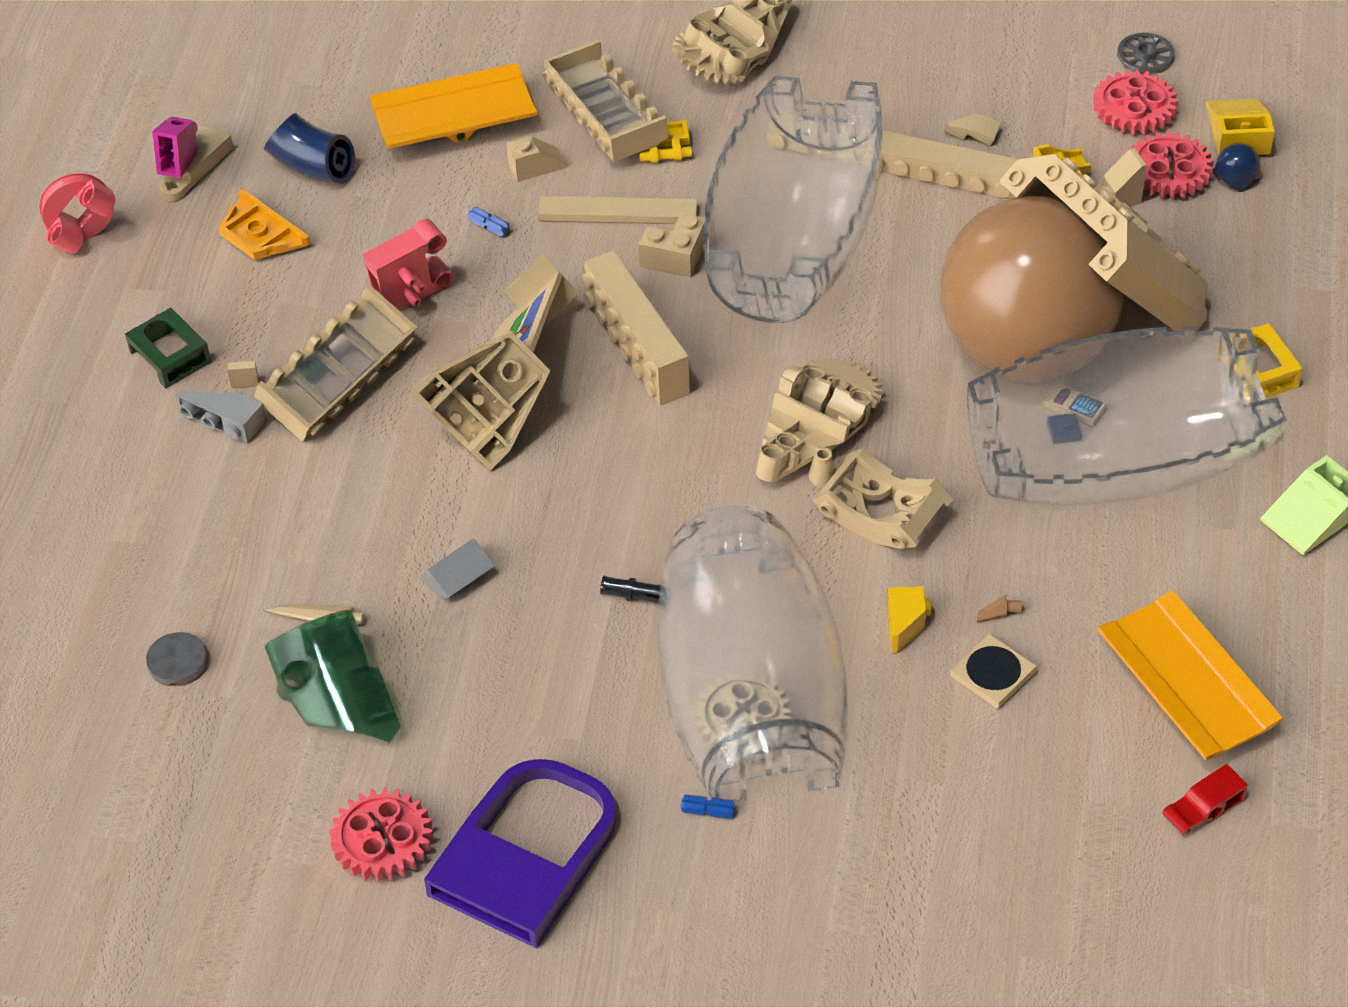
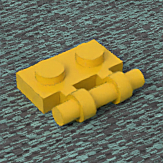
(678, 136)

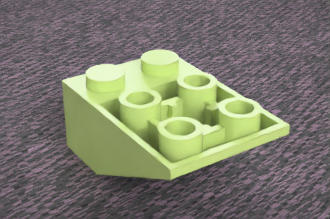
(1311, 506)

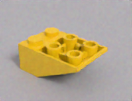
(1241, 122)

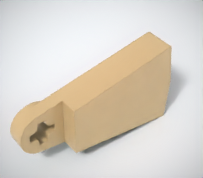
(212, 148)

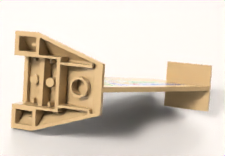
(493, 387)

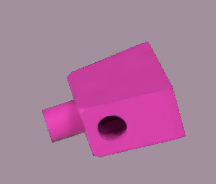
(175, 146)

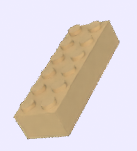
(636, 328)

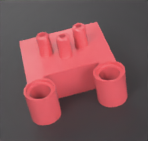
(401, 269)

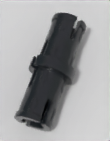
(630, 589)

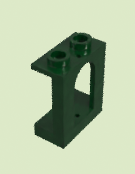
(177, 365)

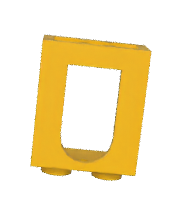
(1283, 377)

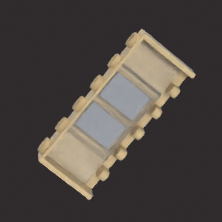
(605, 101)
(336, 364)

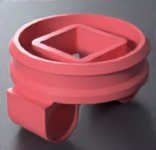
(65, 230)

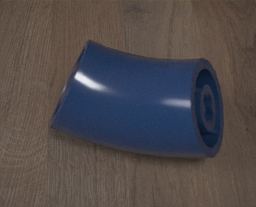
(312, 150)

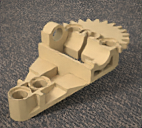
(751, 33)
(796, 420)

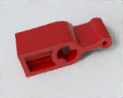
(1207, 800)

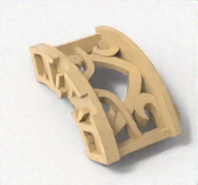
(921, 496)

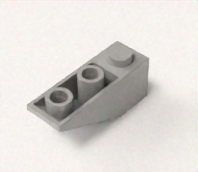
(229, 413)

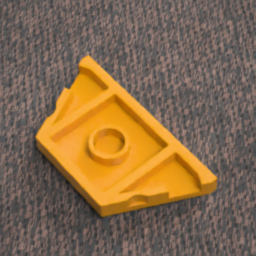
(259, 229)

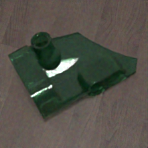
(333, 677)

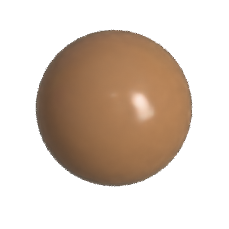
(1025, 282)

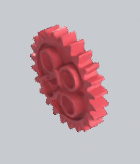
(1135, 102)
(1189, 164)
(354, 846)

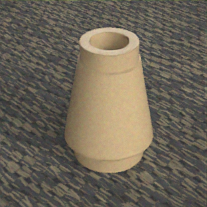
(822, 467)

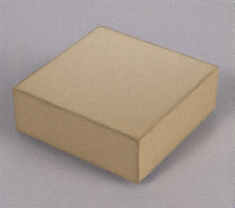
(243, 374)

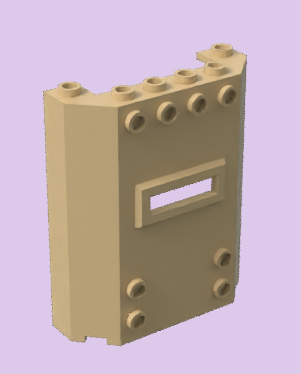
(1134, 256)

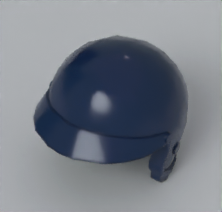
(1238, 166)

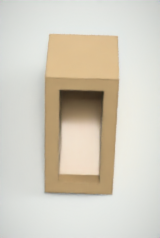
(532, 158)
(1127, 178)

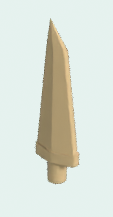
(310, 612)

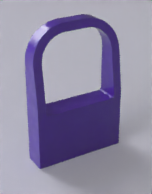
(505, 882)

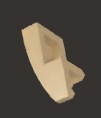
(975, 125)

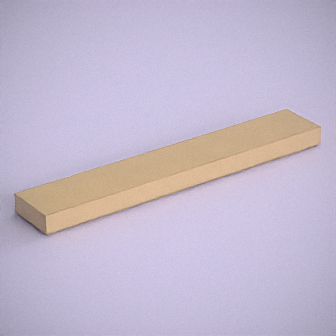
(614, 209)

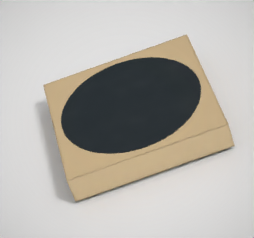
(993, 671)

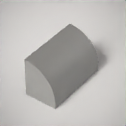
(457, 569)

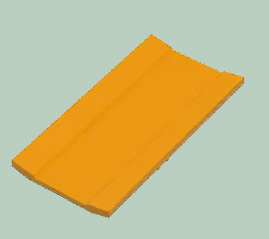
(452, 106)
(1191, 676)

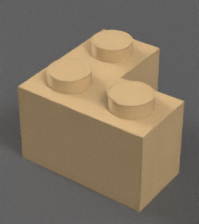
(673, 250)

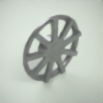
(1145, 52)

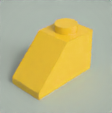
(906, 614)

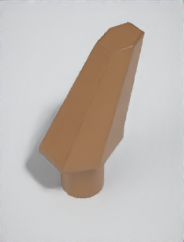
(999, 609)

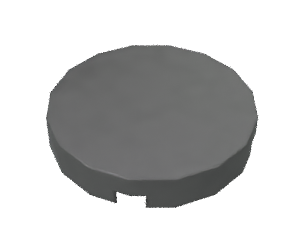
(176, 658)

